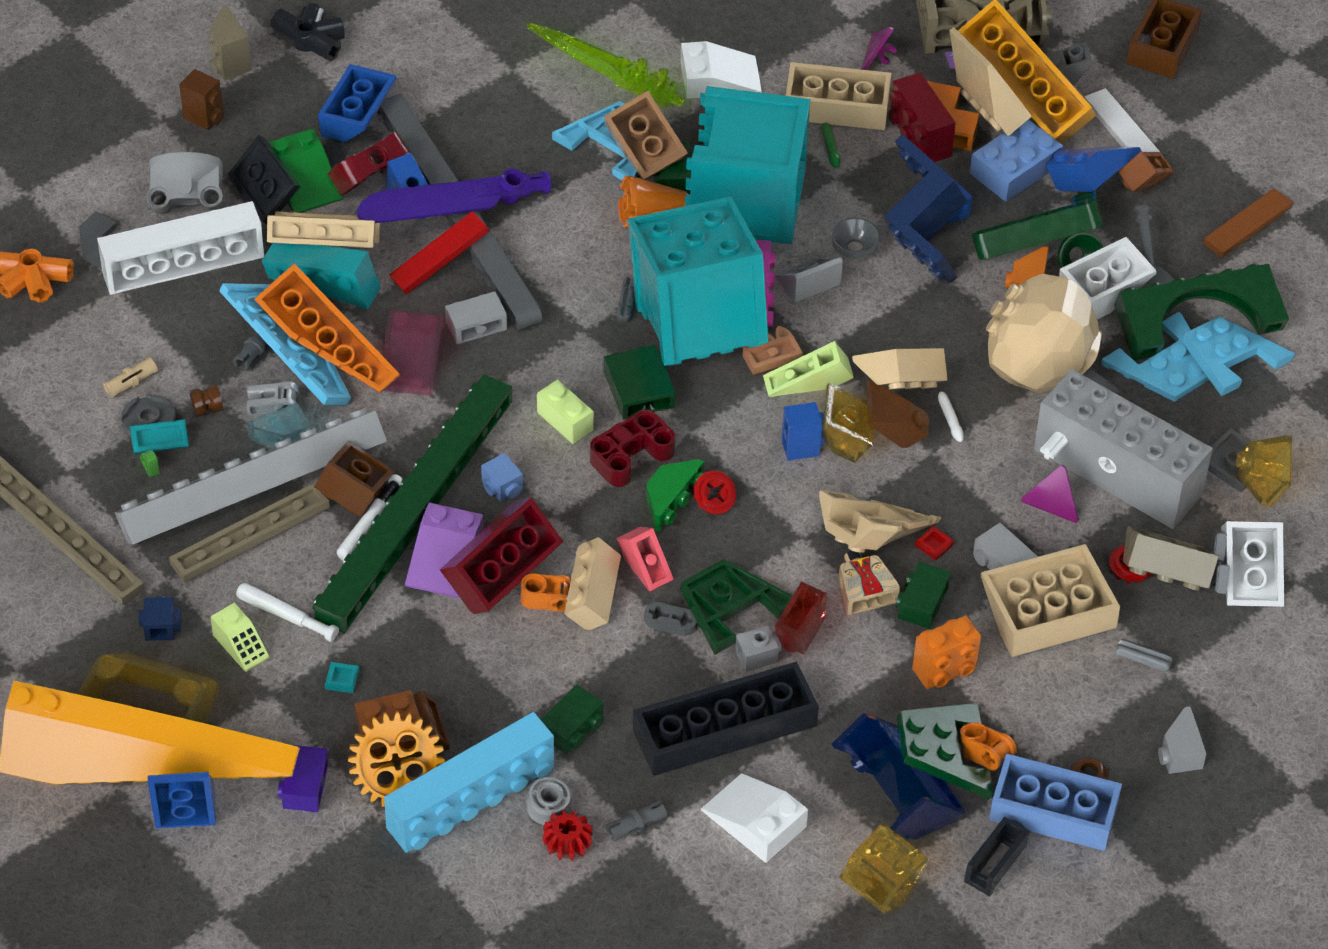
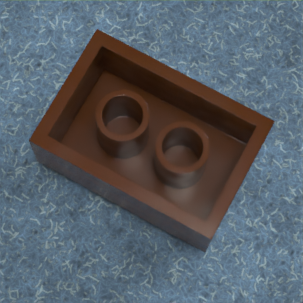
(1164, 37)

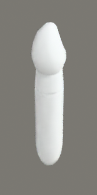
(949, 413)

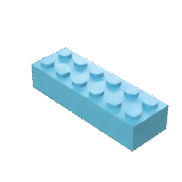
(469, 783)

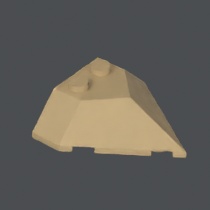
(868, 523)

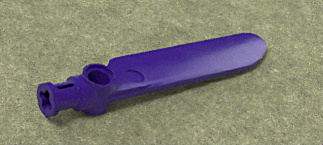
(451, 197)

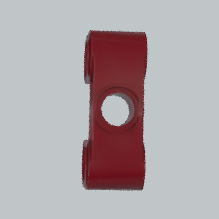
(360, 167)
(612, 449)

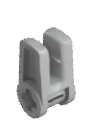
(270, 397)

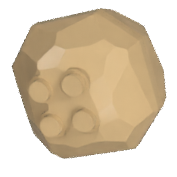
(1042, 333)

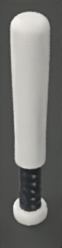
(365, 522)

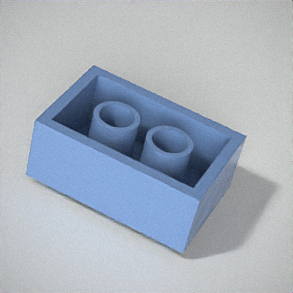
(1015, 160)

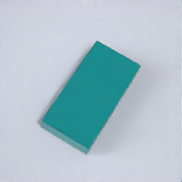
(159, 436)

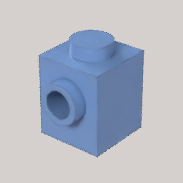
(502, 478)

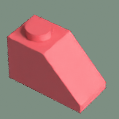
(645, 557)

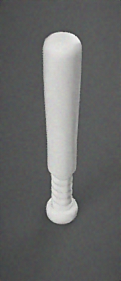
(283, 610)

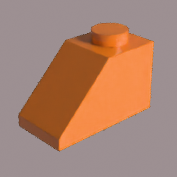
(1027, 267)

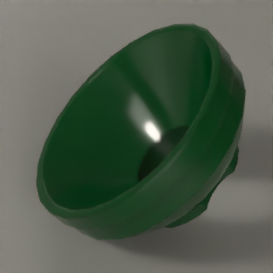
(1086, 242)

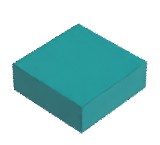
(342, 677)

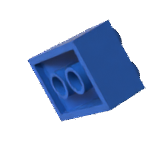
(1088, 167)
(182, 799)

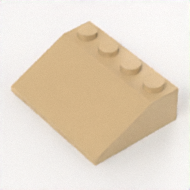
(985, 87)
(1050, 600)

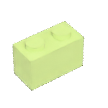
(565, 411)

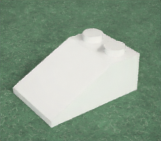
(717, 66)
(1108, 273)
(1255, 563)
(758, 815)

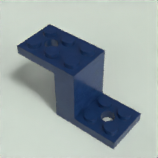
(925, 209)

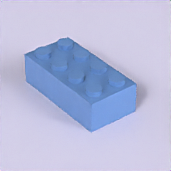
(1056, 801)

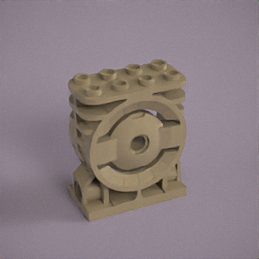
(940, 16)

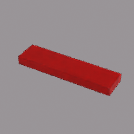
(439, 252)

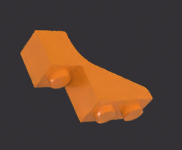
(966, 121)

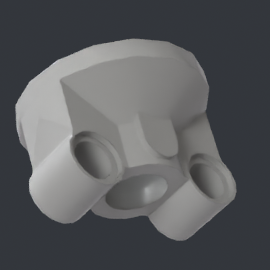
(185, 180)

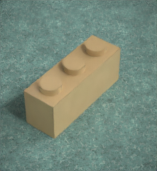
(592, 584)

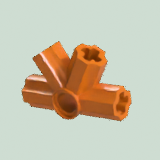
(32, 271)

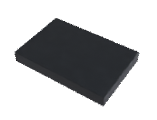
(264, 179)

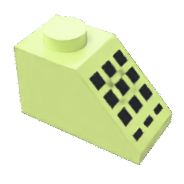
(238, 637)

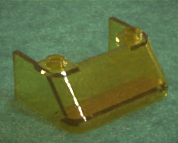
(186, 686)

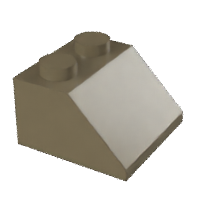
(229, 46)

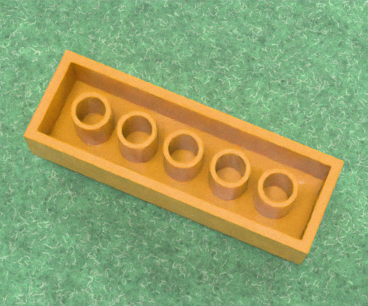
(1028, 72)

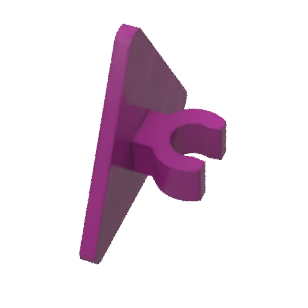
(877, 47)
(1054, 495)

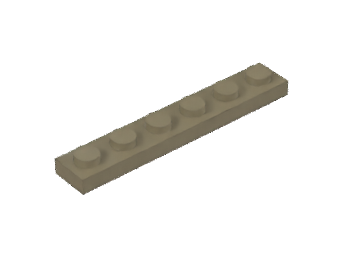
(248, 532)

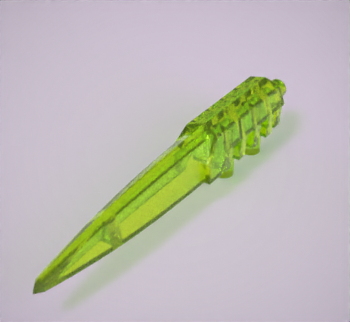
(627, 75)

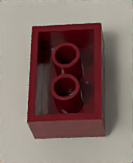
(922, 117)

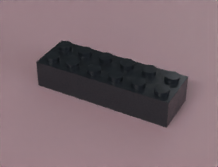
(725, 718)

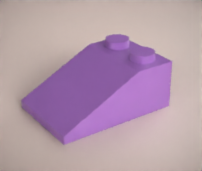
(440, 537)

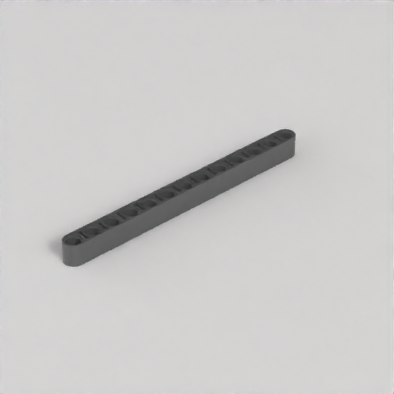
(485, 252)

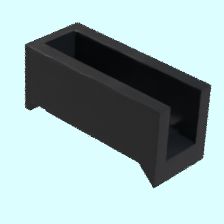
(1008, 833)

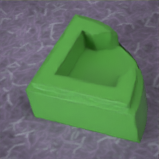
(150, 463)

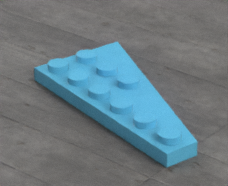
(313, 370)

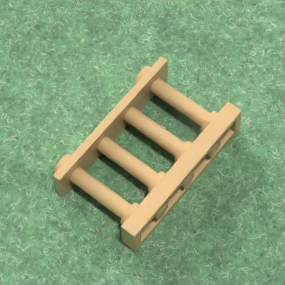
(322, 229)

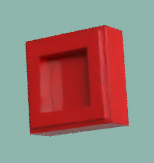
(934, 543)

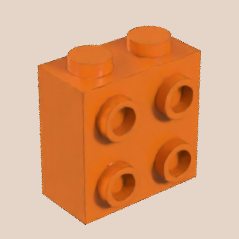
(946, 652)

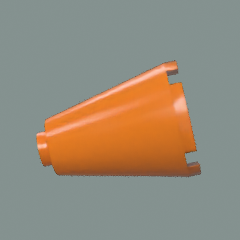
(647, 197)

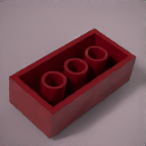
(501, 555)

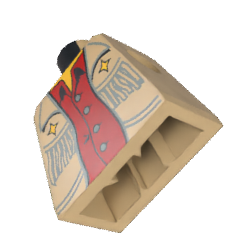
(866, 583)

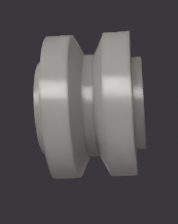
(547, 789)

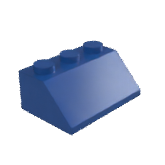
(354, 102)

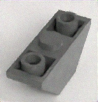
(1072, 61)

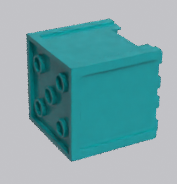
(754, 155)
(699, 279)

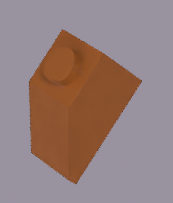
(1145, 171)

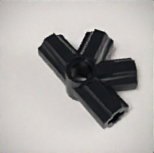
(311, 31)

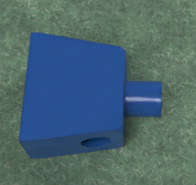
(404, 173)

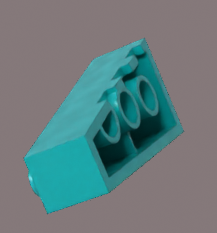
(334, 270)

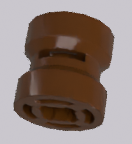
(206, 400)

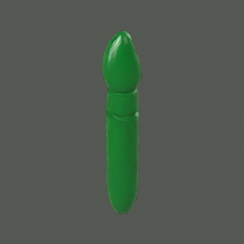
(834, 157)

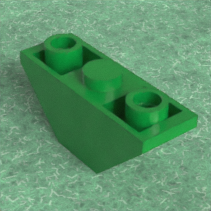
(670, 490)

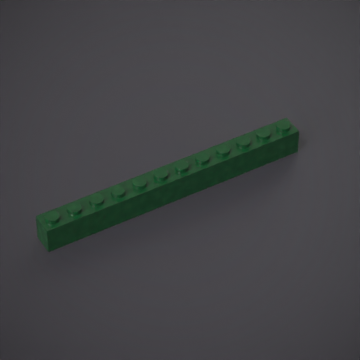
(404, 511)

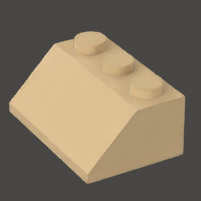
(904, 367)

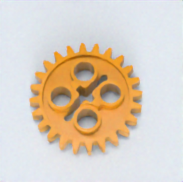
(389, 733)

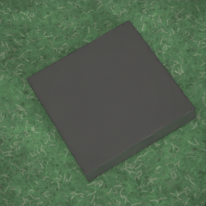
(1224, 458)

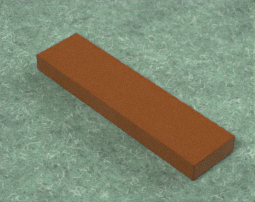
(1247, 222)

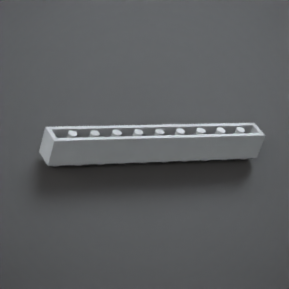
(247, 477)

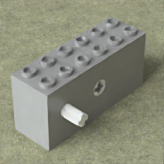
(1122, 448)

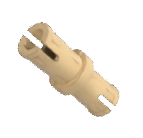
(144, 368)

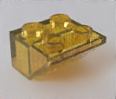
(884, 869)

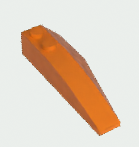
(319, 326)

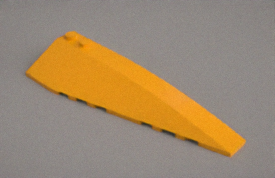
(90, 740)

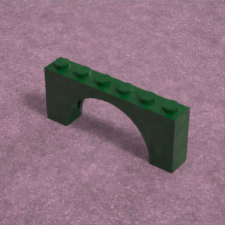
(1246, 289)

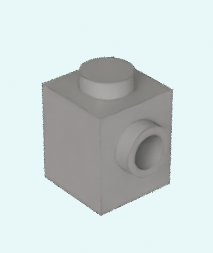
(757, 648)

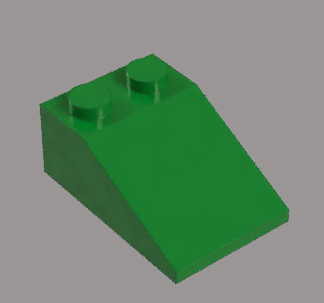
(309, 166)

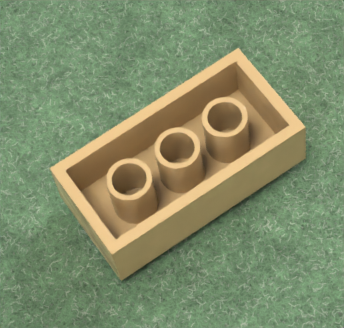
(842, 94)

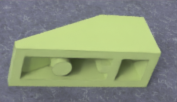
(810, 372)

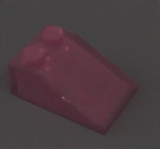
(414, 350)

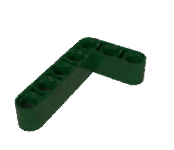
(1039, 228)

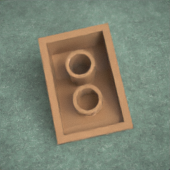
(644, 136)

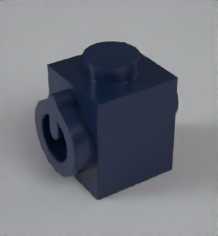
(160, 618)

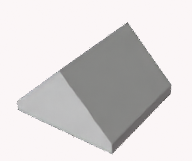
(811, 277)

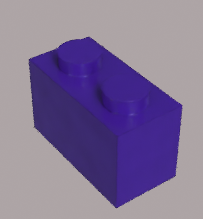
(306, 785)

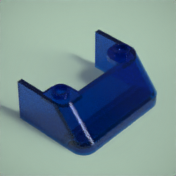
(919, 797)

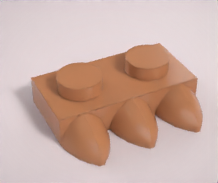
(774, 353)

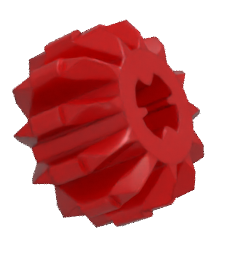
(567, 835)

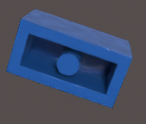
(802, 431)

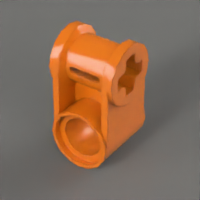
(544, 591)
(985, 745)

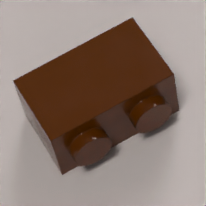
(201, 99)

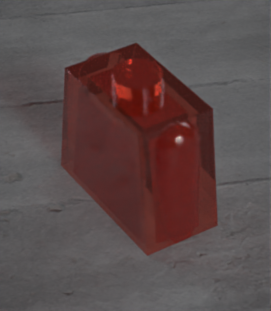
(801, 618)

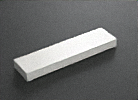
(1118, 121)

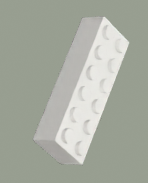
(181, 247)

